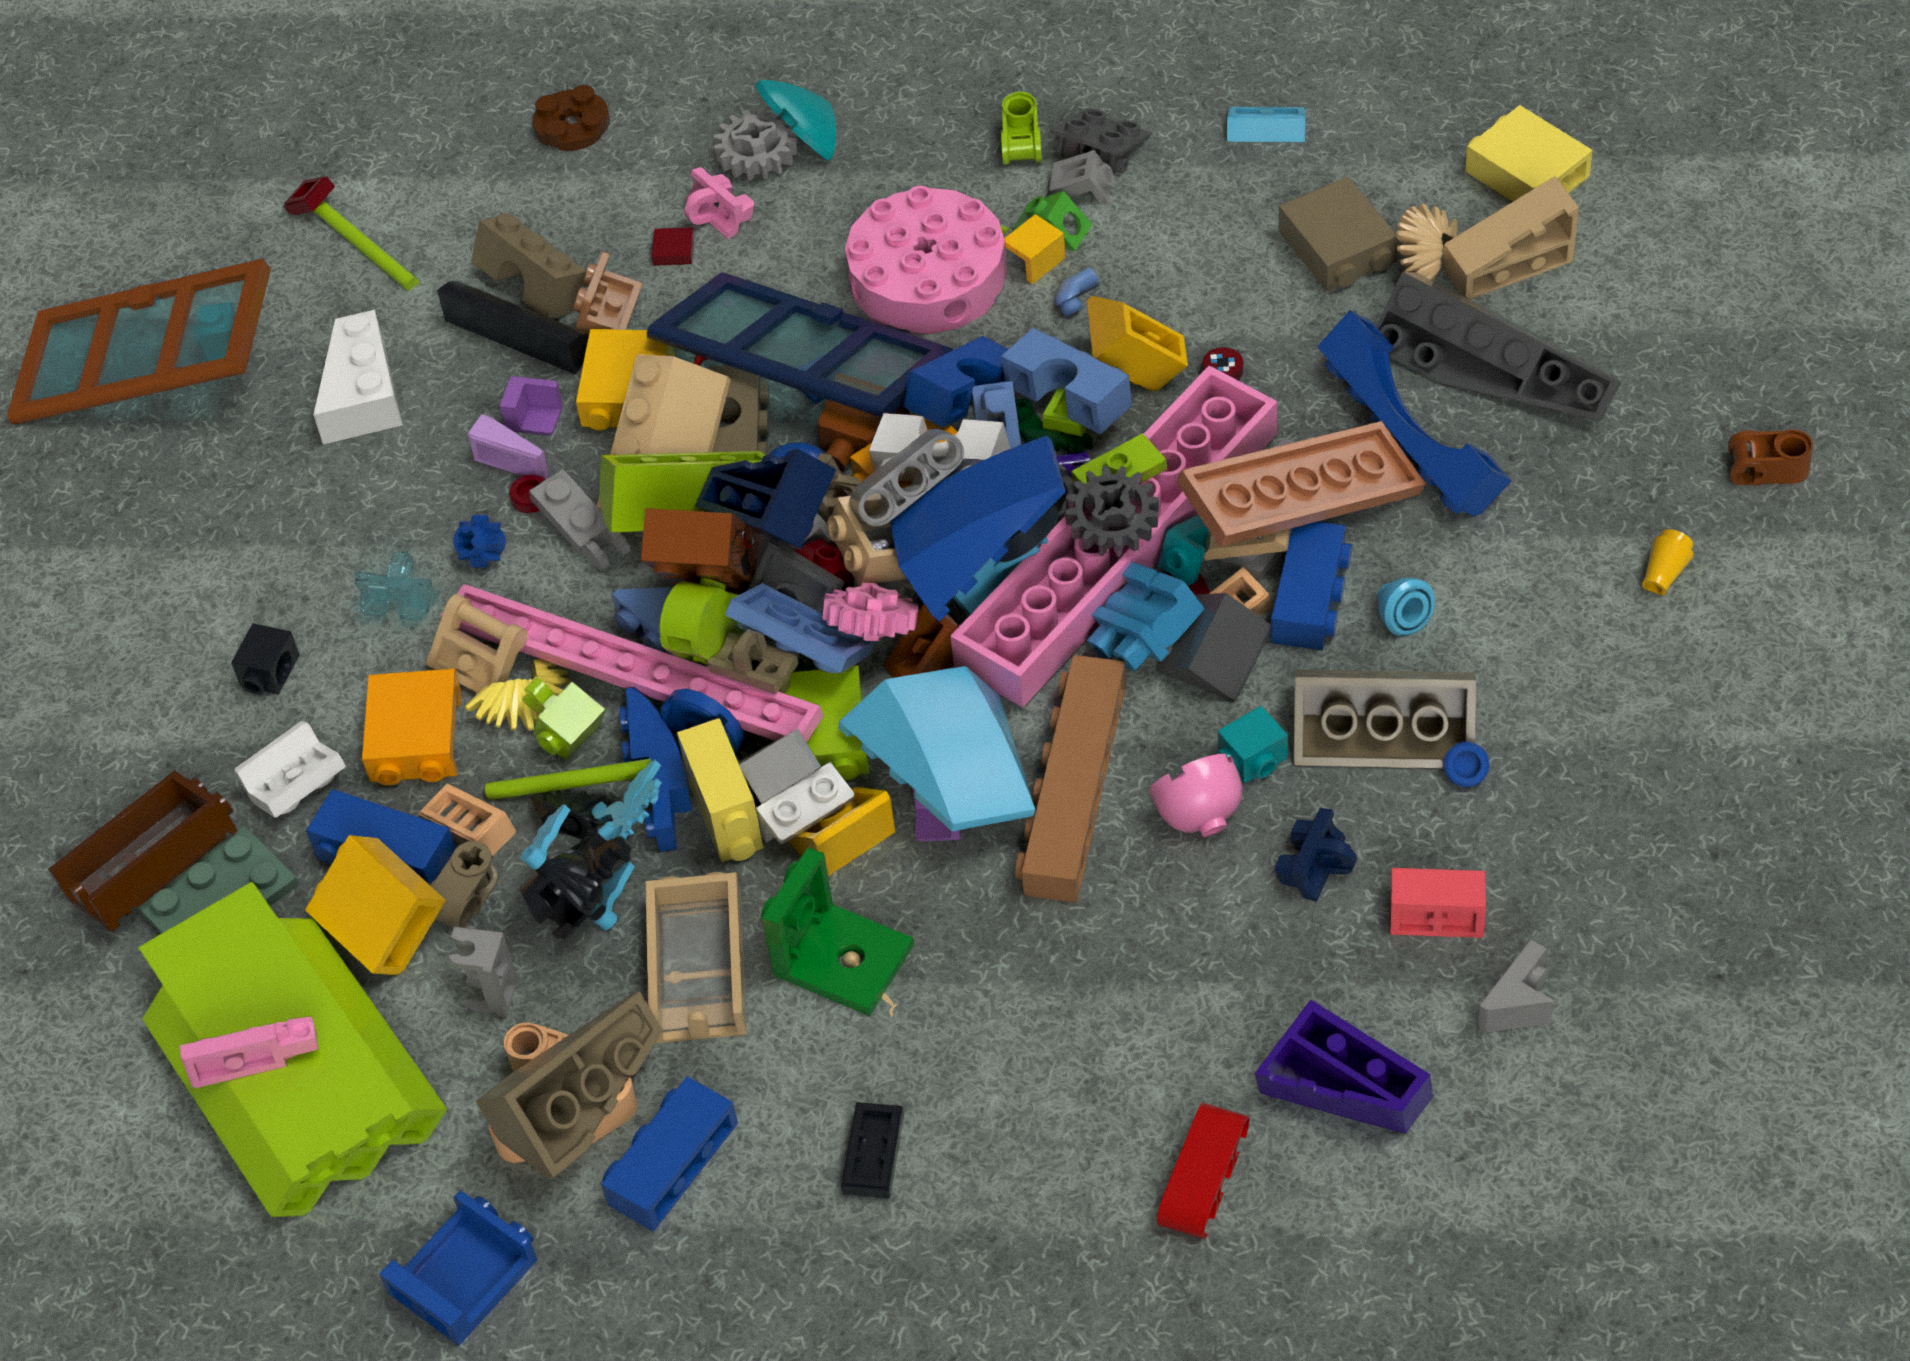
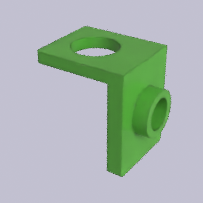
(1053, 211)

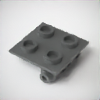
(1095, 131)

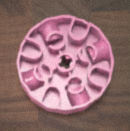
(926, 260)

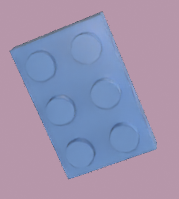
(797, 628)

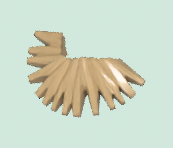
(1422, 239)

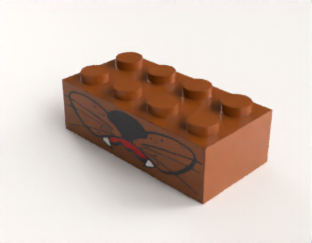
(700, 546)

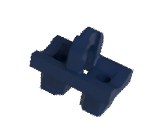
(1314, 838)

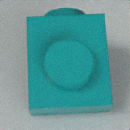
(1184, 549)

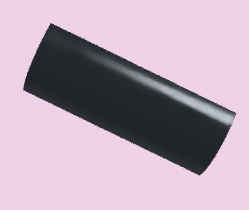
(513, 326)

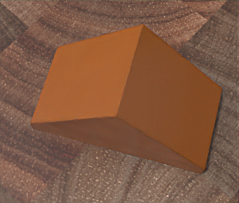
(923, 649)

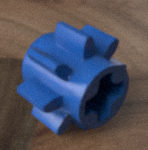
(479, 541)

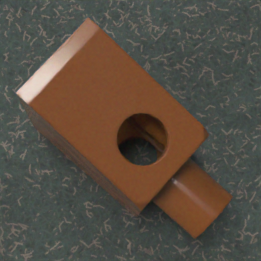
(847, 430)

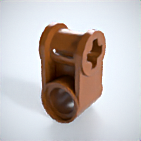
(1773, 457)

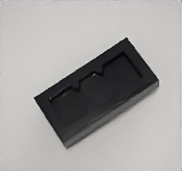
(872, 1150)

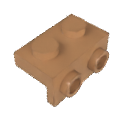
(608, 298)

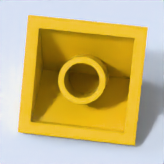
(850, 829)

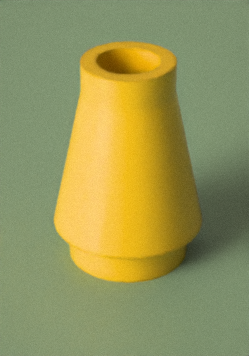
(1667, 559)

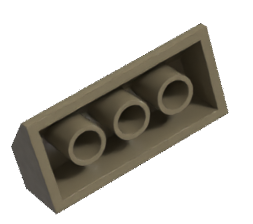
(1381, 717)

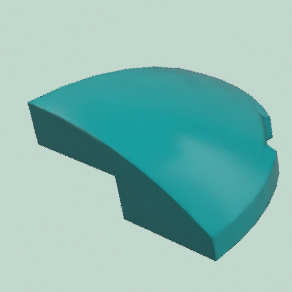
(804, 112)

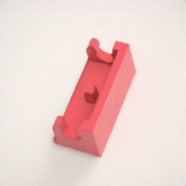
(1438, 902)

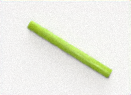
(366, 246)
(565, 780)

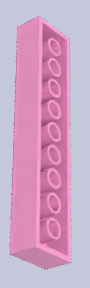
(1049, 598)

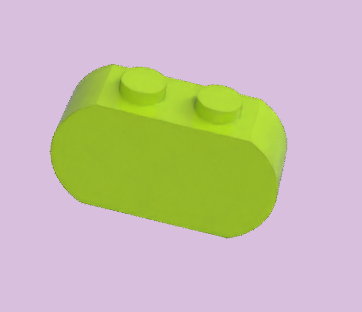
(695, 620)

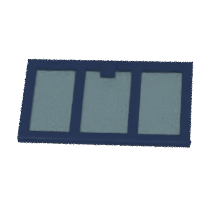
(796, 343)

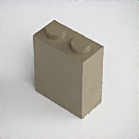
(1338, 234)

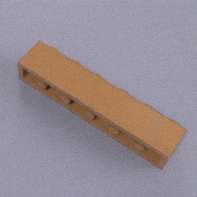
(1073, 779)

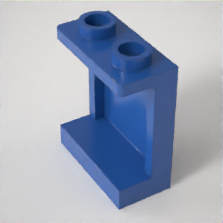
(462, 1268)

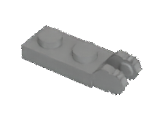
(577, 518)

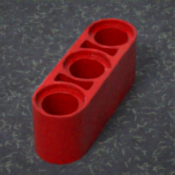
(1200, 1170)

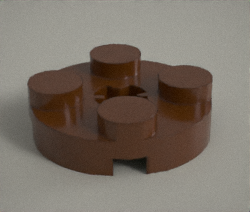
(579, 102)

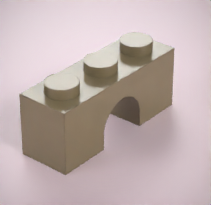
(510, 248)
(744, 407)

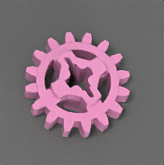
(870, 612)

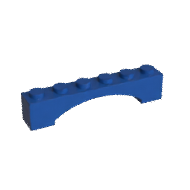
(1361, 357)

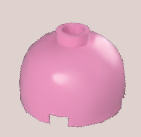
(1200, 796)

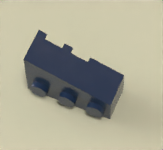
(771, 495)

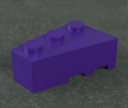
(1344, 1073)

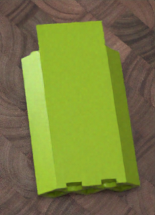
(330, 1106)

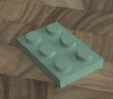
(217, 874)

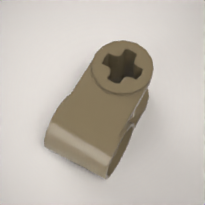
(465, 883)

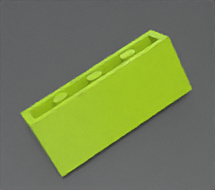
(656, 482)

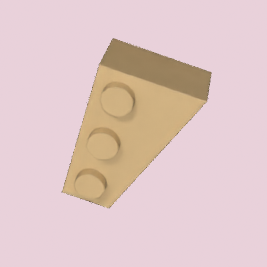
(1514, 242)

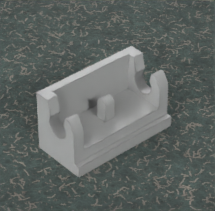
(487, 966)

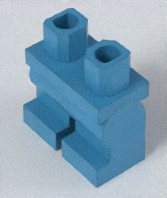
(1144, 617)

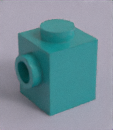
(1254, 744)

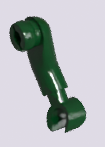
(1032, 428)

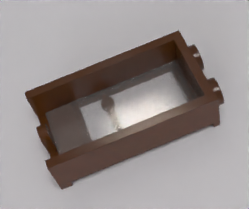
(143, 848)

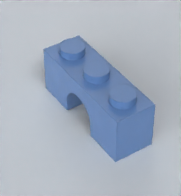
(1093, 389)

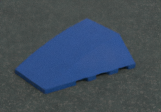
(971, 518)

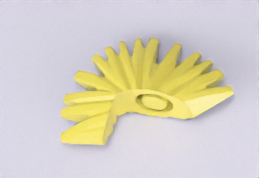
(505, 698)

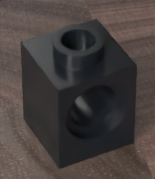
(265, 659)

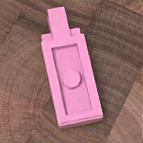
(247, 1051)

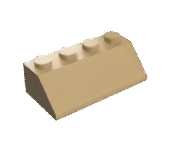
(670, 408)

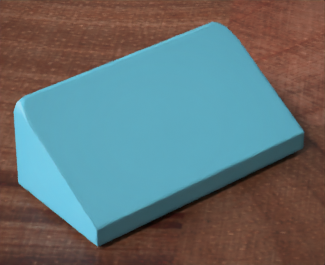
(1266, 124)

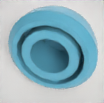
(1405, 605)

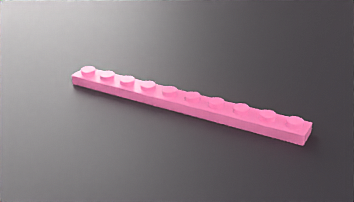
(642, 667)

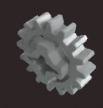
(755, 144)

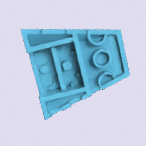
(948, 743)

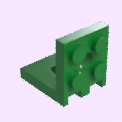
(811, 935)

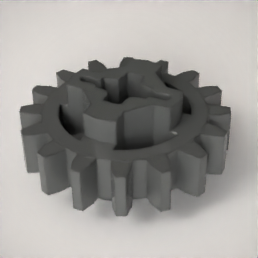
(1112, 511)

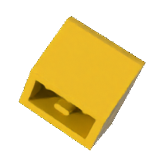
(1135, 343)

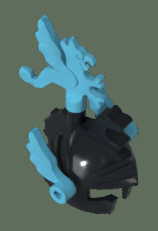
(571, 880)

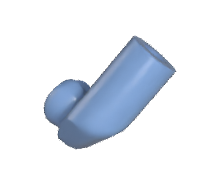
(1072, 287)

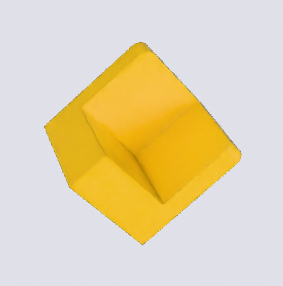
(1037, 244)

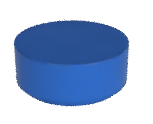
(1466, 764)

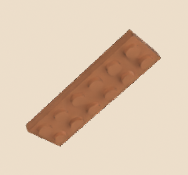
(1300, 483)

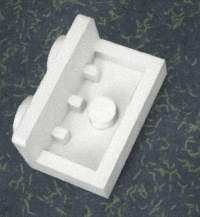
(288, 770)
(803, 804)

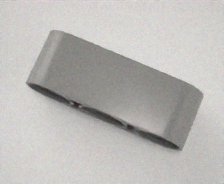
(927, 475)

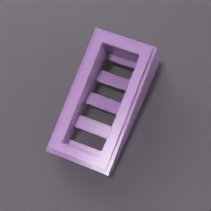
(505, 449)

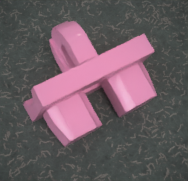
(716, 189)

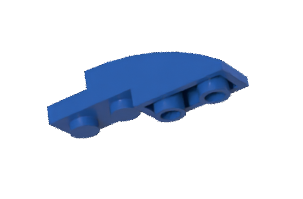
(653, 740)

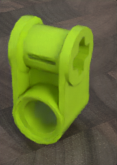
(1020, 128)

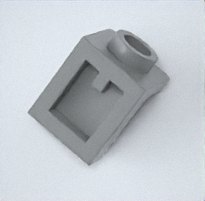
(1081, 175)

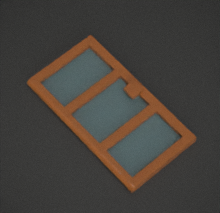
(140, 341)

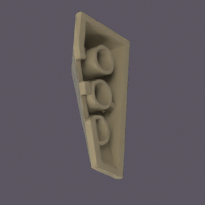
(561, 1096)

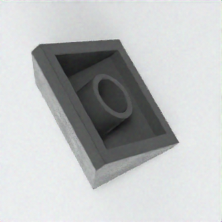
(1218, 647)

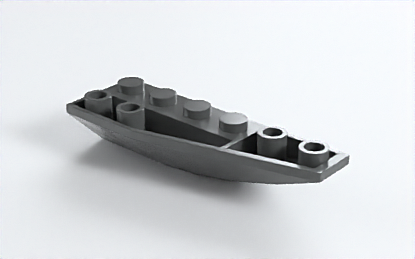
(1486, 353)

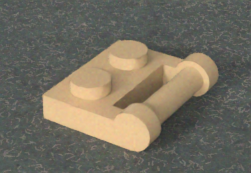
(473, 660)

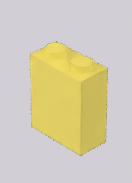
(1525, 153)
(720, 791)

